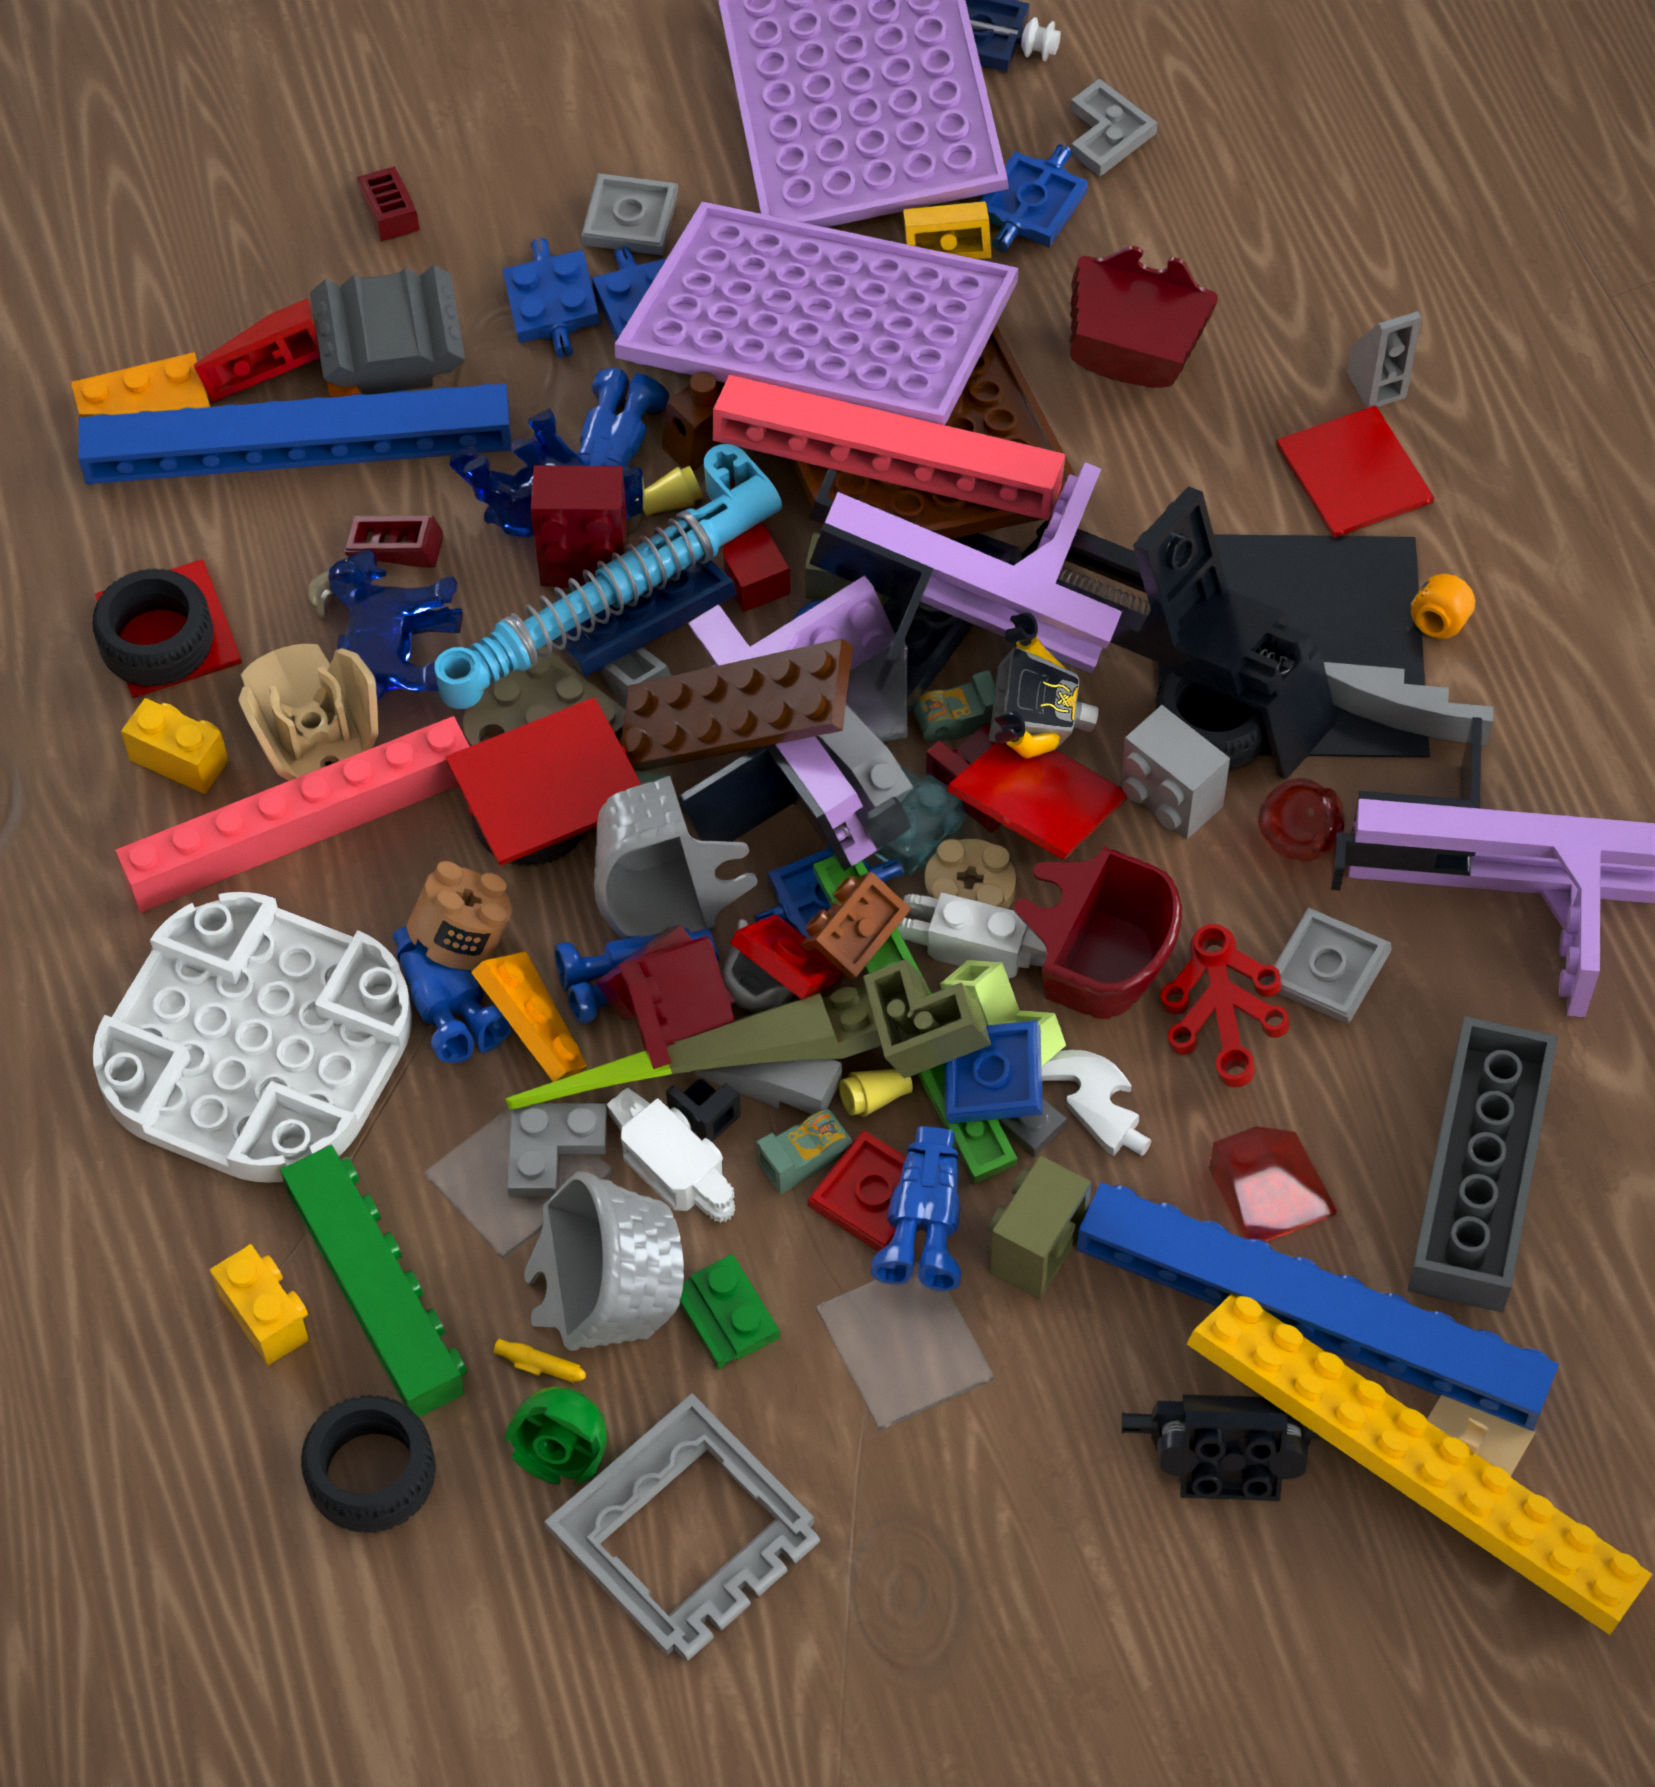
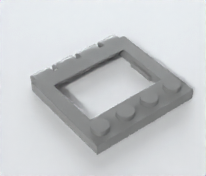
(639, 1477)

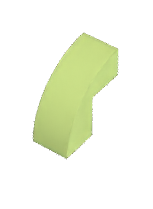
(993, 991)

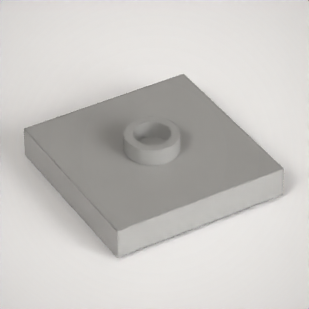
(629, 214)
(1330, 965)

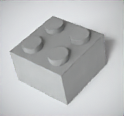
(1174, 772)

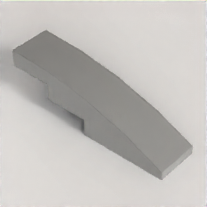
(1419, 709)

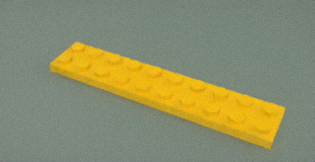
(1421, 1461)

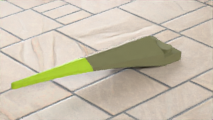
(786, 1032)

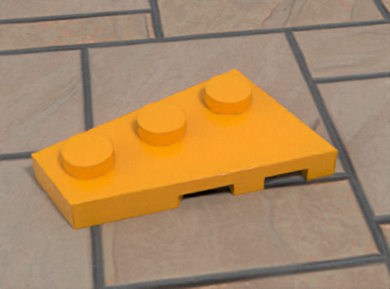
(146, 387)
(530, 1011)

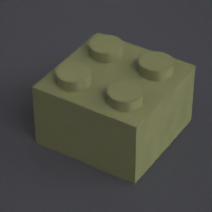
(1038, 1226)

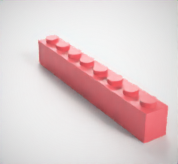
(888, 447)
(291, 815)

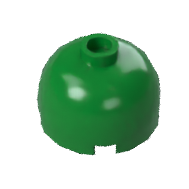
(558, 1435)

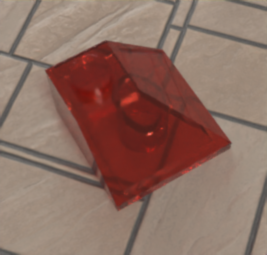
(1269, 1182)

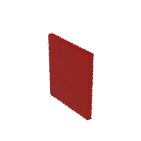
(1354, 471)
(162, 625)

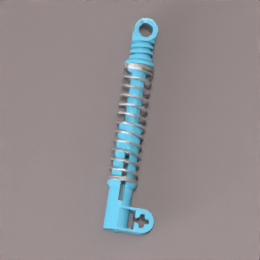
(689, 540)

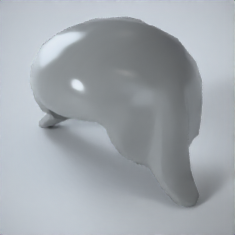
(751, 984)

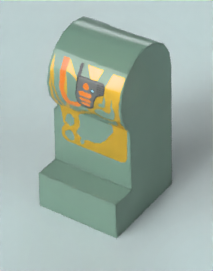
(956, 710)
(802, 1150)

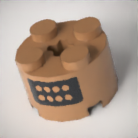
(460, 916)

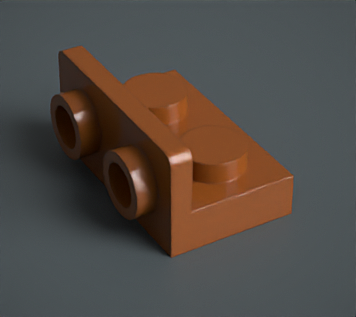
(855, 923)

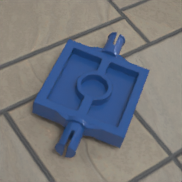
(1037, 200)
(624, 289)
(551, 297)
(800, 893)

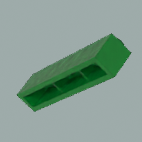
(373, 1281)

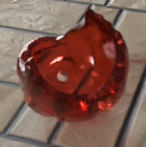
(1291, 829)

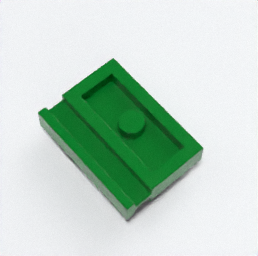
(726, 1312)

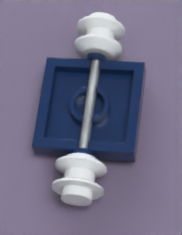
(1001, 26)

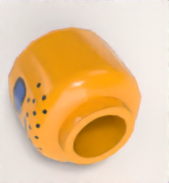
(1442, 606)

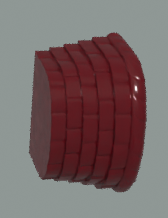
(1135, 318)
(1106, 931)

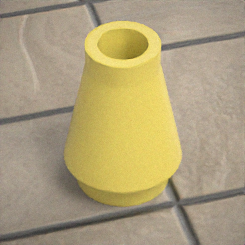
(672, 492)
(872, 1089)

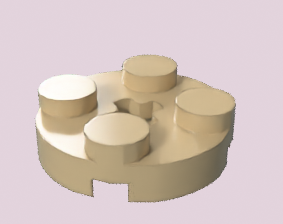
(976, 858)

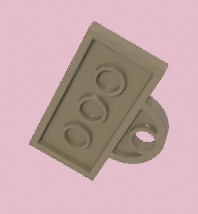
(533, 695)

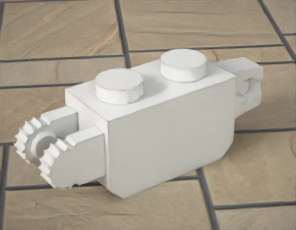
(971, 931)
(671, 1156)

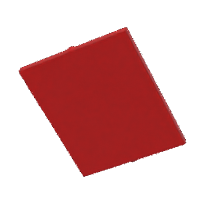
(542, 779)
(1039, 797)

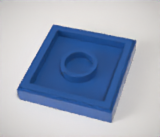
(997, 1079)

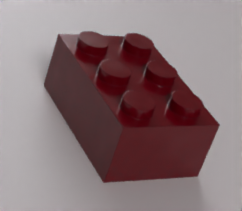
(577, 520)

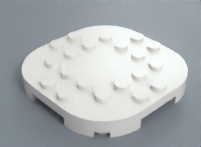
(253, 1037)

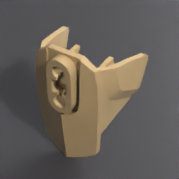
(309, 708)

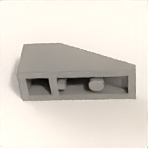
(1384, 360)
(865, 762)

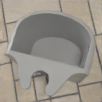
(652, 868)
(606, 1263)

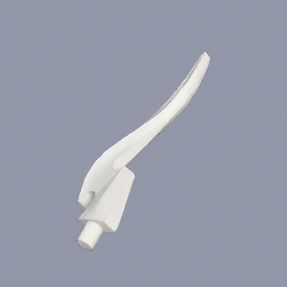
(1092, 1105)

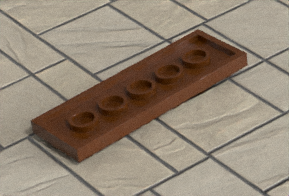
(737, 706)

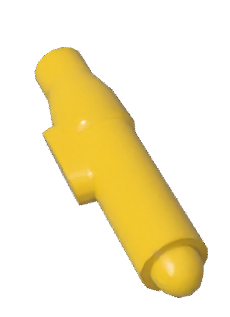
(535, 1361)

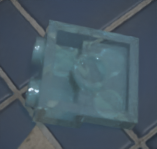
(932, 816)

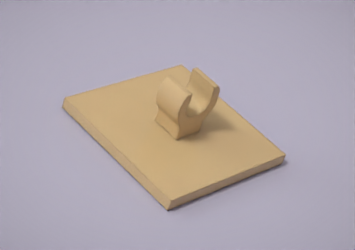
(1484, 1434)

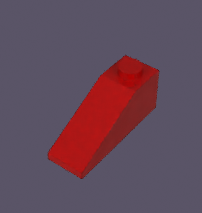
(261, 352)
(756, 567)

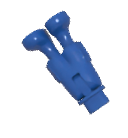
(612, 438)
(576, 971)
(445, 990)
(925, 1202)

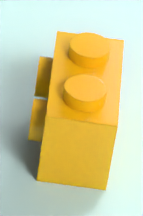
(950, 229)
(175, 745)
(260, 1304)

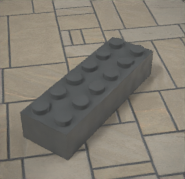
(1483, 1164)

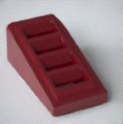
(395, 222)
(419, 550)

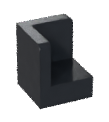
(705, 1108)

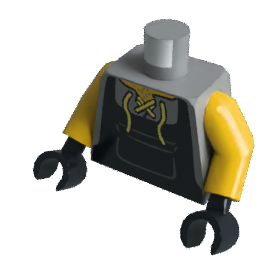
(1035, 696)

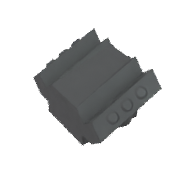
(388, 330)

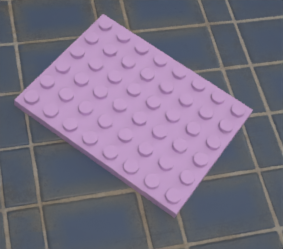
(861, 106)
(819, 312)

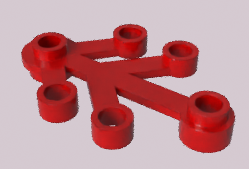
(1222, 998)

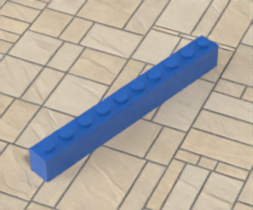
(294, 433)
(1326, 1308)

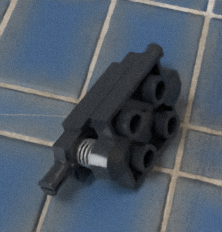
(1225, 1445)

